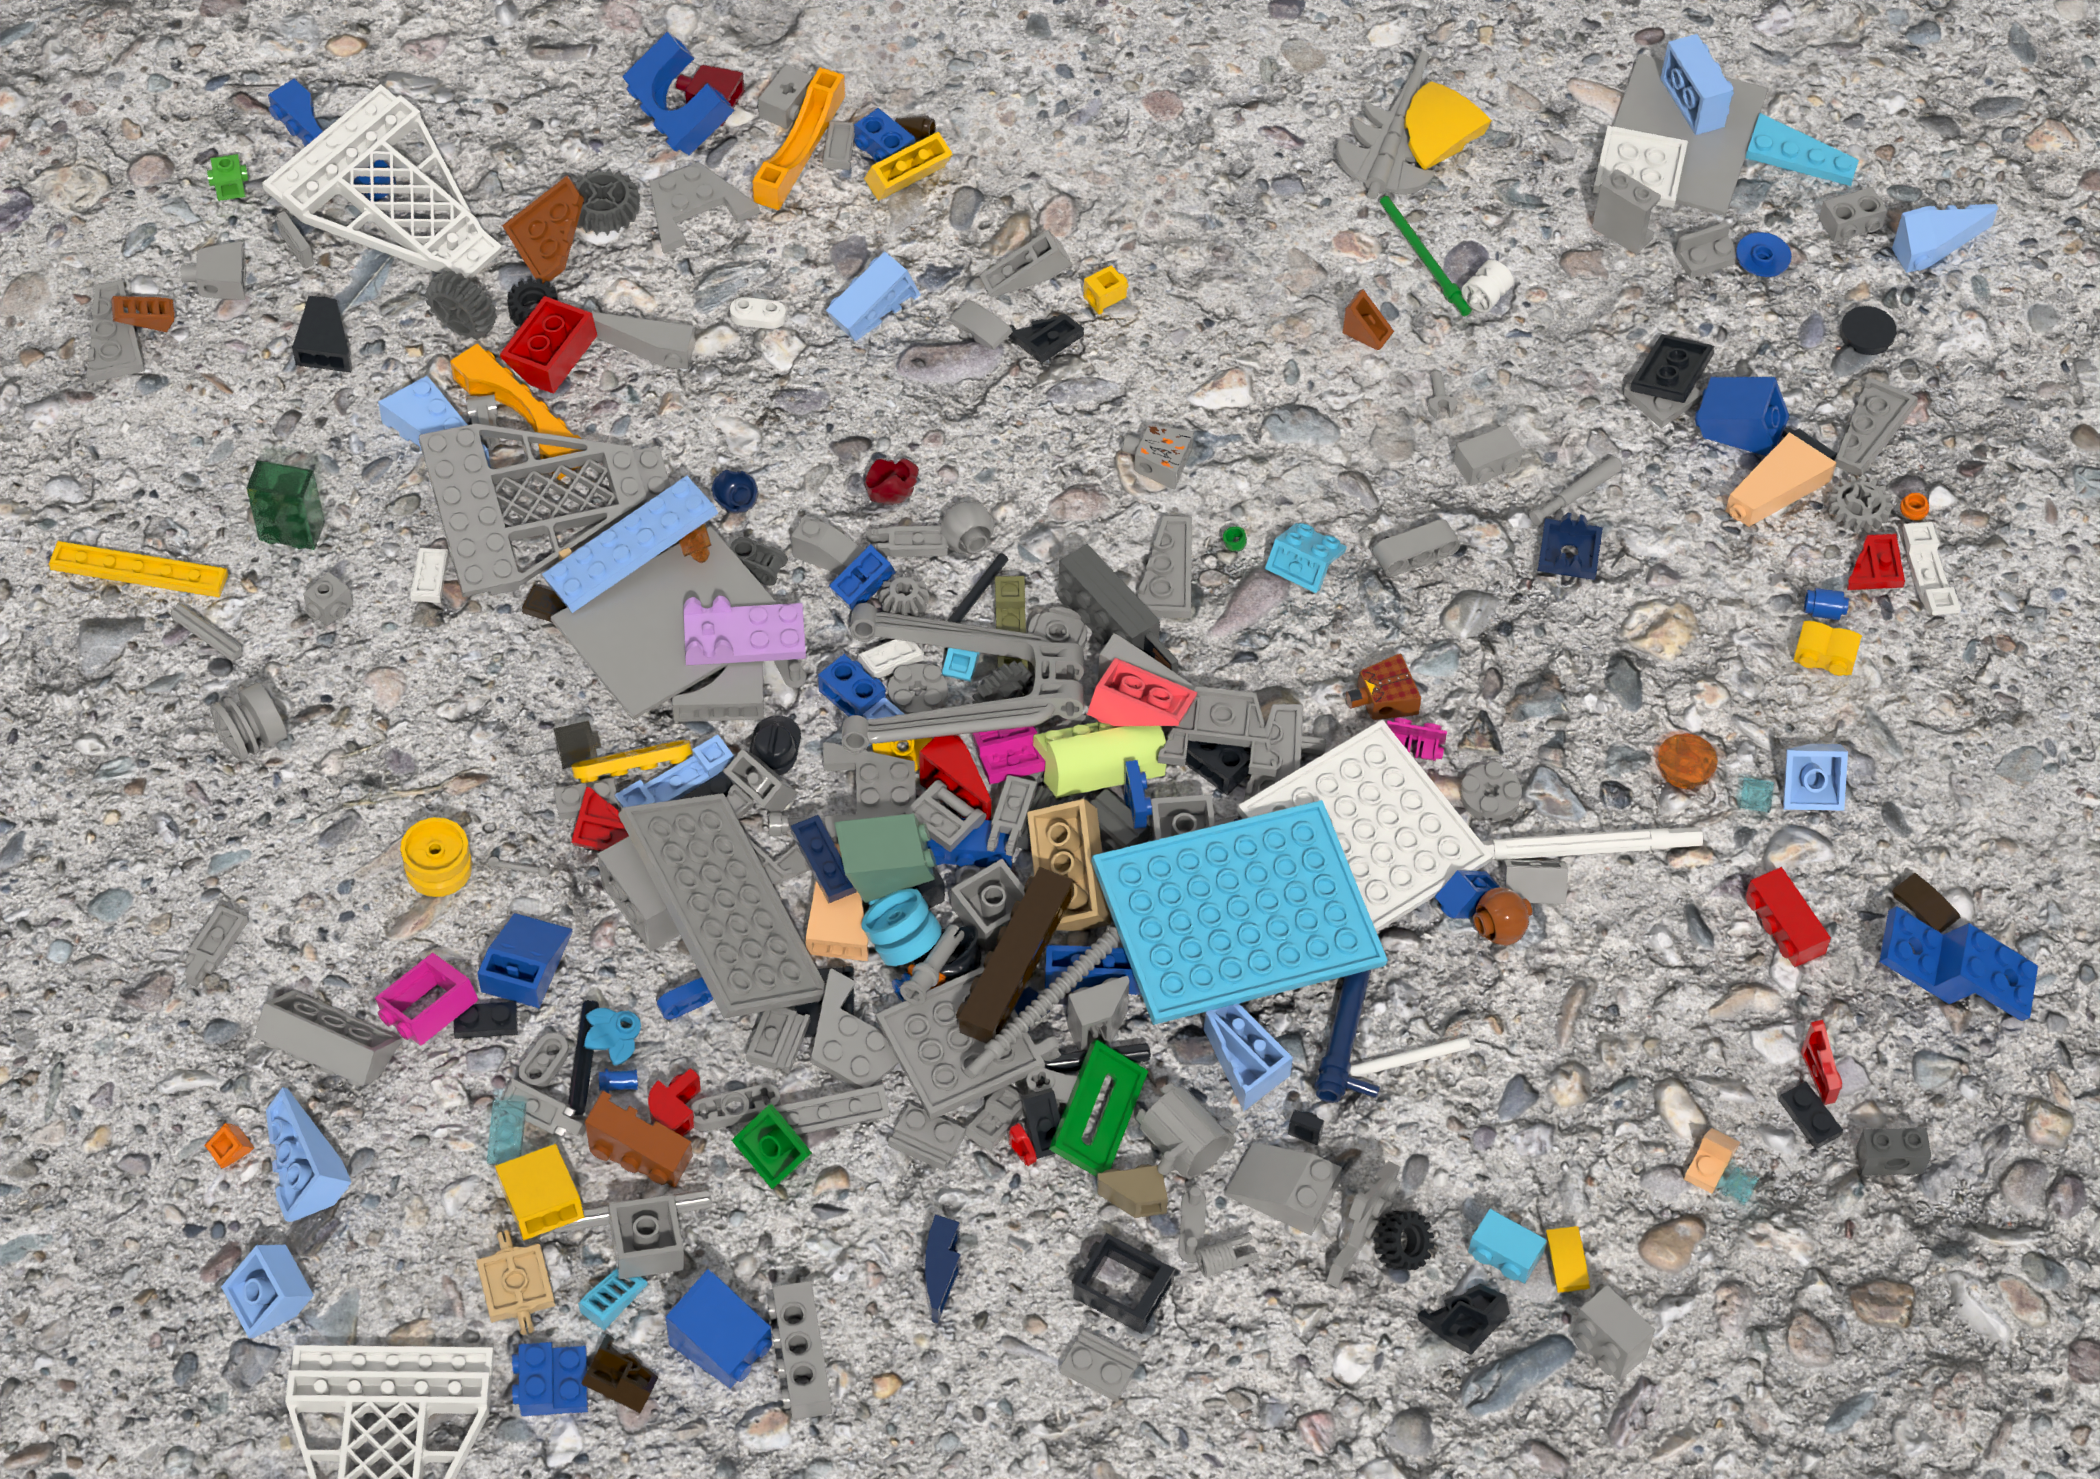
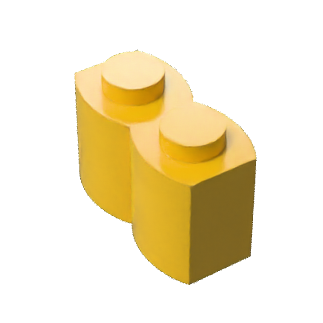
(1827, 648)

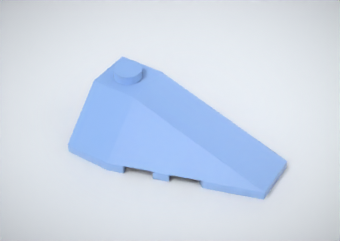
(307, 1165)

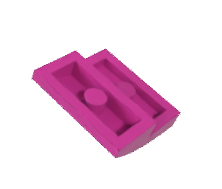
(1008, 753)

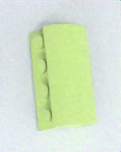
(1096, 754)

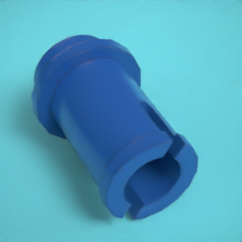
(618, 1080)

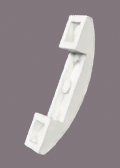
(1927, 570)

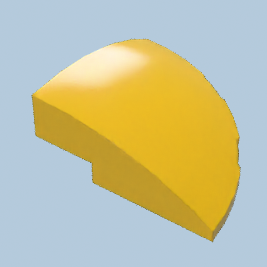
(1441, 123)

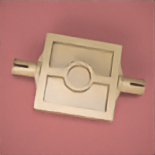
(515, 1282)

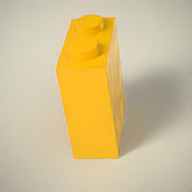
(539, 1192)

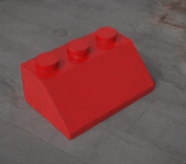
(550, 343)

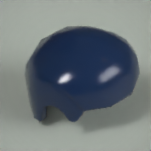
(735, 491)

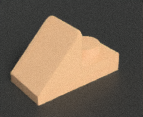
(1711, 1160)

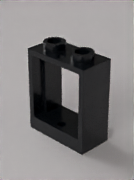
(1127, 1255)

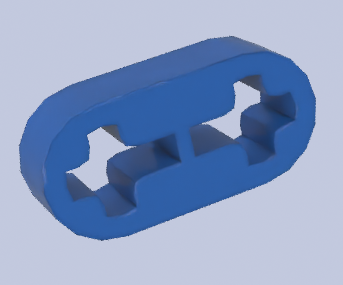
(684, 999)

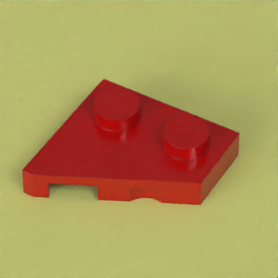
(1878, 564)
(597, 823)
(1820, 1062)

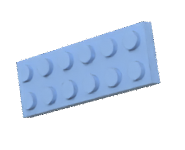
(629, 544)

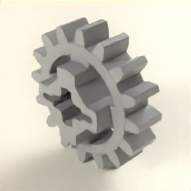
(1860, 504)

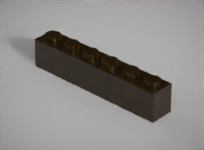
(1015, 956)

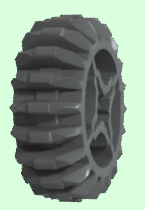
(603, 194)
(460, 305)

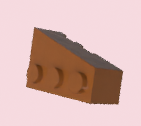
(636, 1144)

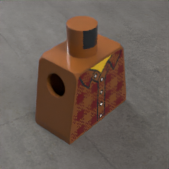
(1386, 690)

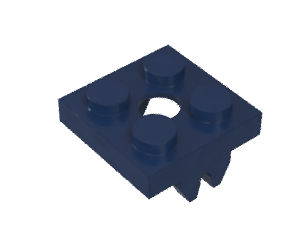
(1572, 533)

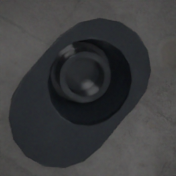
(776, 743)

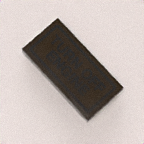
(542, 603)

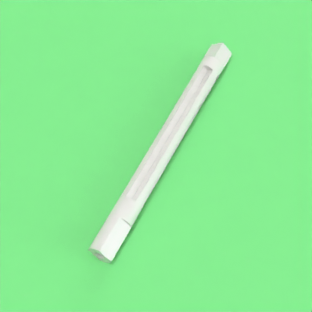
(1593, 843)

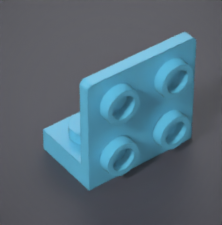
(1304, 556)

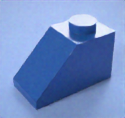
(1463, 892)

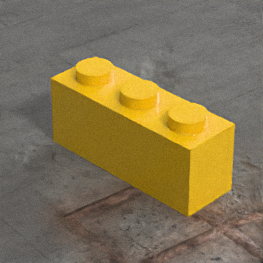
(908, 166)

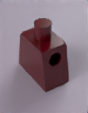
(726, 81)

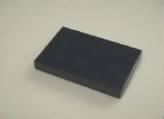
(1672, 368)

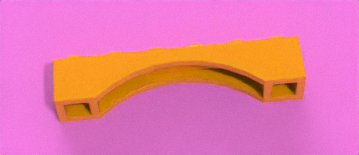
(782, 170)
(482, 376)

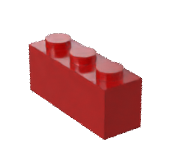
(1787, 917)

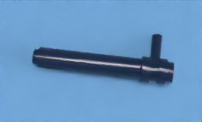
(1335, 1066)

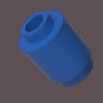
(1826, 603)

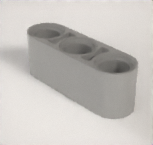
(1416, 548)

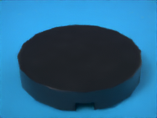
(1868, 330)

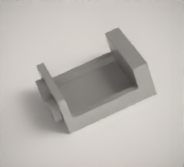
(1625, 211)

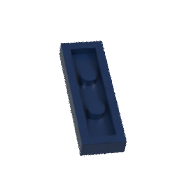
(822, 858)

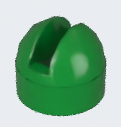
(1229, 539)

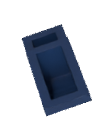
(941, 1264)

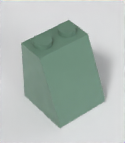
(885, 854)

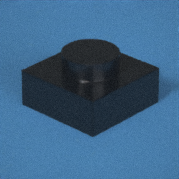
(1306, 1127)

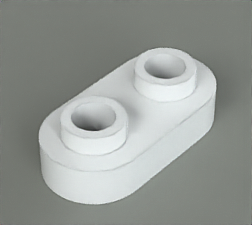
(755, 313)

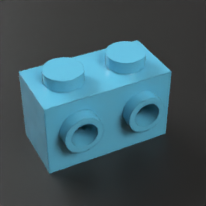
(1507, 1246)

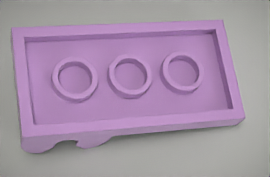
(742, 632)

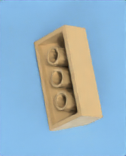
(1064, 843)

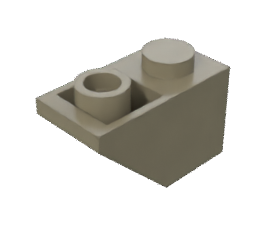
(1135, 1191)

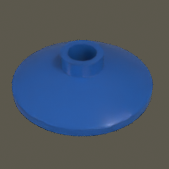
(1763, 254)

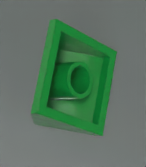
(772, 1146)

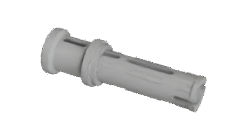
(927, 972)

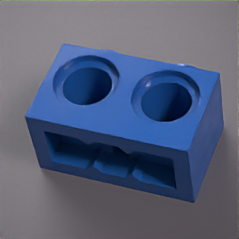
(881, 135)
(862, 578)
(848, 693)

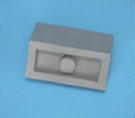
(1537, 880)

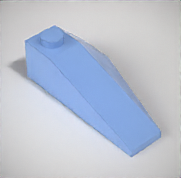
(1932, 234)

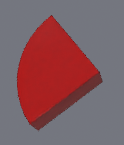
(1022, 1145)

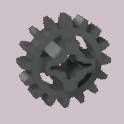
(1004, 683)

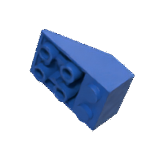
(523, 960)

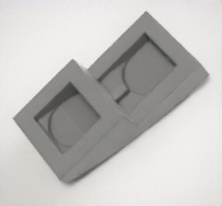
(997, 1118)

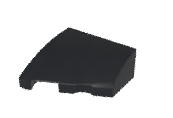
(1468, 1317)

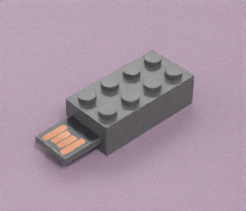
(1109, 604)

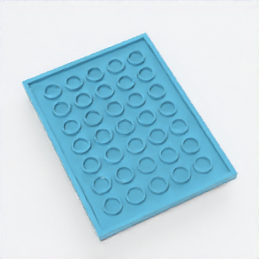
(1238, 911)

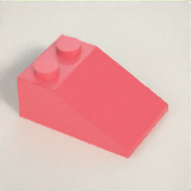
(1138, 698)

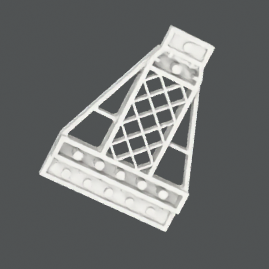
(347, 151)
(389, 1382)

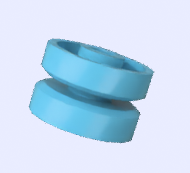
(901, 927)

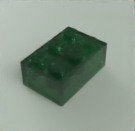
(285, 505)

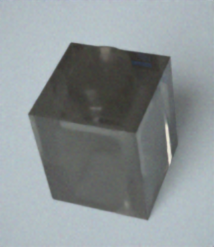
(576, 743)

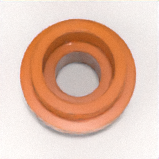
(1920, 505)

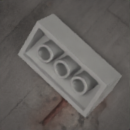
(326, 1037)

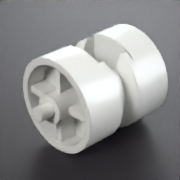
(1487, 286)

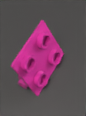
(1429, 734)

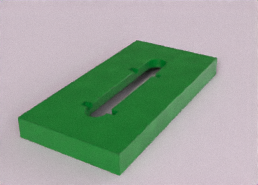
(1127, 1083)

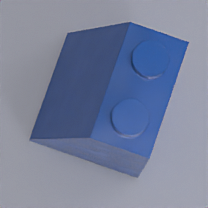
(1743, 413)
(718, 1330)

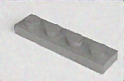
(836, 1110)

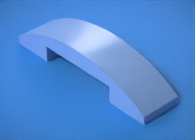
(682, 779)

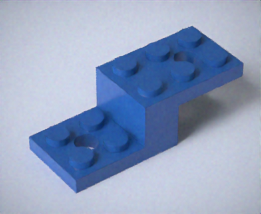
(1959, 963)

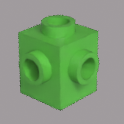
(228, 171)

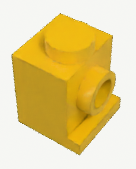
(1105, 288)

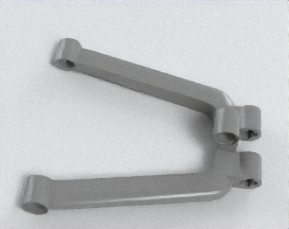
(1043, 700)

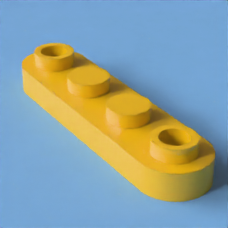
(619, 763)

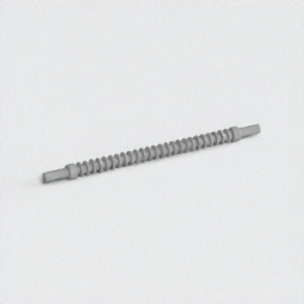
(996, 1048)

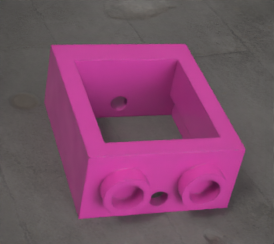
(413, 986)

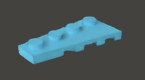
(1793, 150)

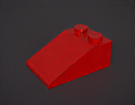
(950, 762)

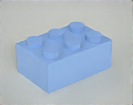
(1696, 84)

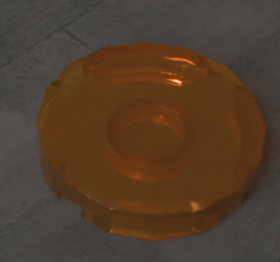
(1687, 761)

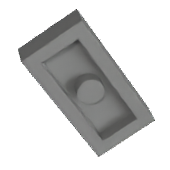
(570, 798)

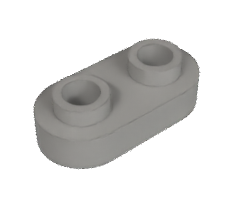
(542, 1063)

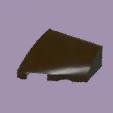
(620, 1376)

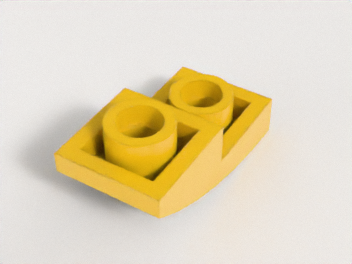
(1567, 1259)

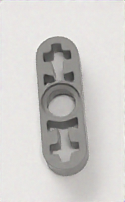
(727, 1118)

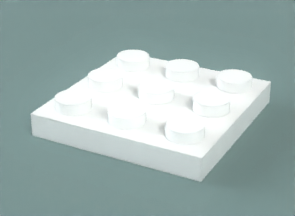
(1644, 157)

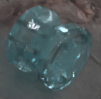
(1740, 1186)

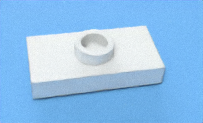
(429, 575)
(888, 656)

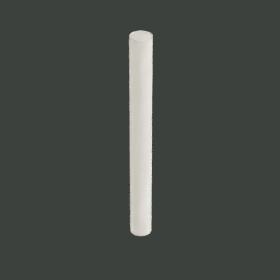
(1409, 1057)

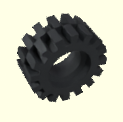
(524, 294)
(1390, 1240)

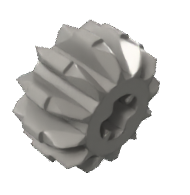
(904, 595)

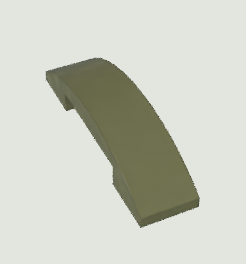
(1010, 610)

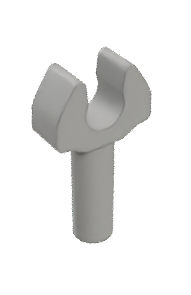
(1440, 398)

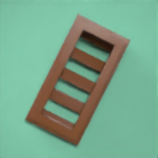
(160, 308)

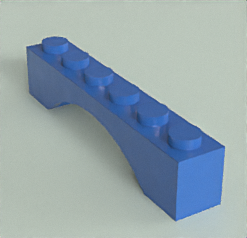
(294, 108)

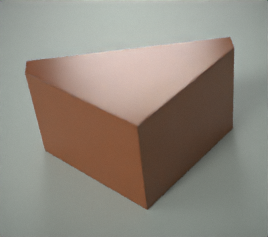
(1366, 322)

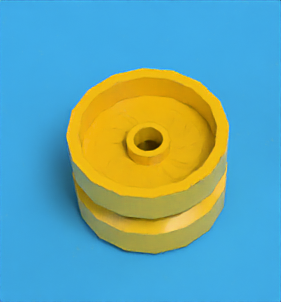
(436, 857)

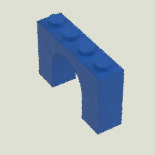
(650, 82)

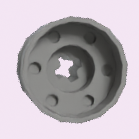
(243, 724)

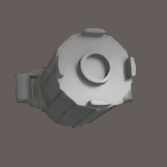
(1186, 1132)

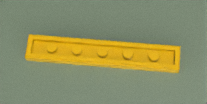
(138, 569)

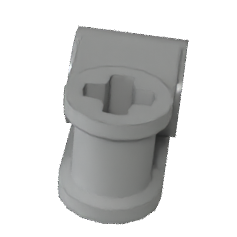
(1060, 1083)

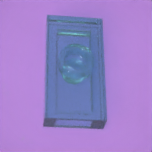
(506, 1131)

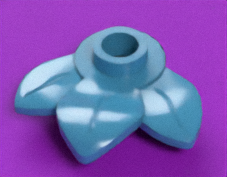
(610, 1035)

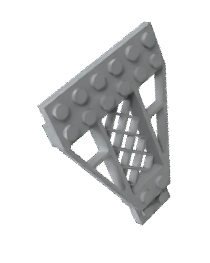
(471, 511)

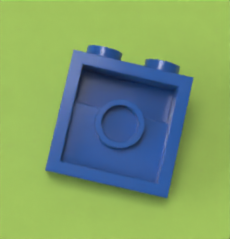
(550, 1379)

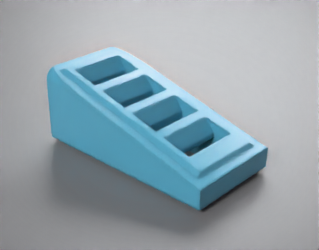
(604, 1318)

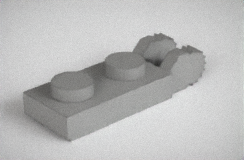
(908, 541)
(1012, 812)

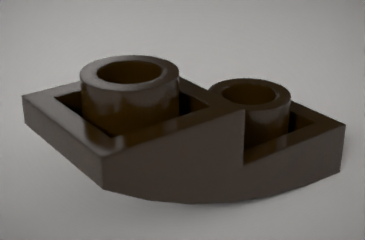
(1926, 903)

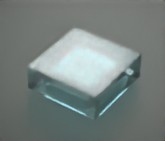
(1756, 795)

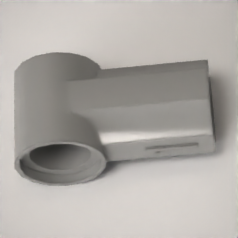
(484, 411)

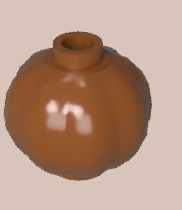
(1502, 916)

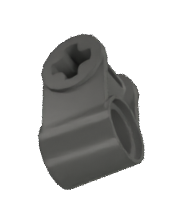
(759, 559)

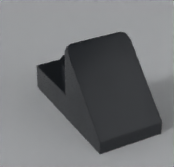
(1041, 1120)

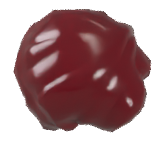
(891, 482)

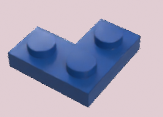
(1134, 794)

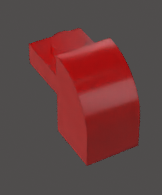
(669, 1105)

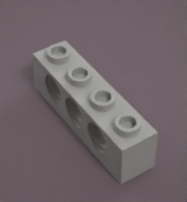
(813, 1397)

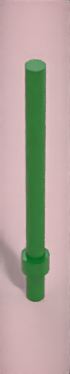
(1450, 290)

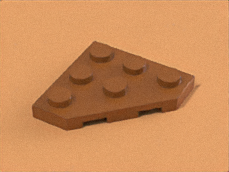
(547, 229)

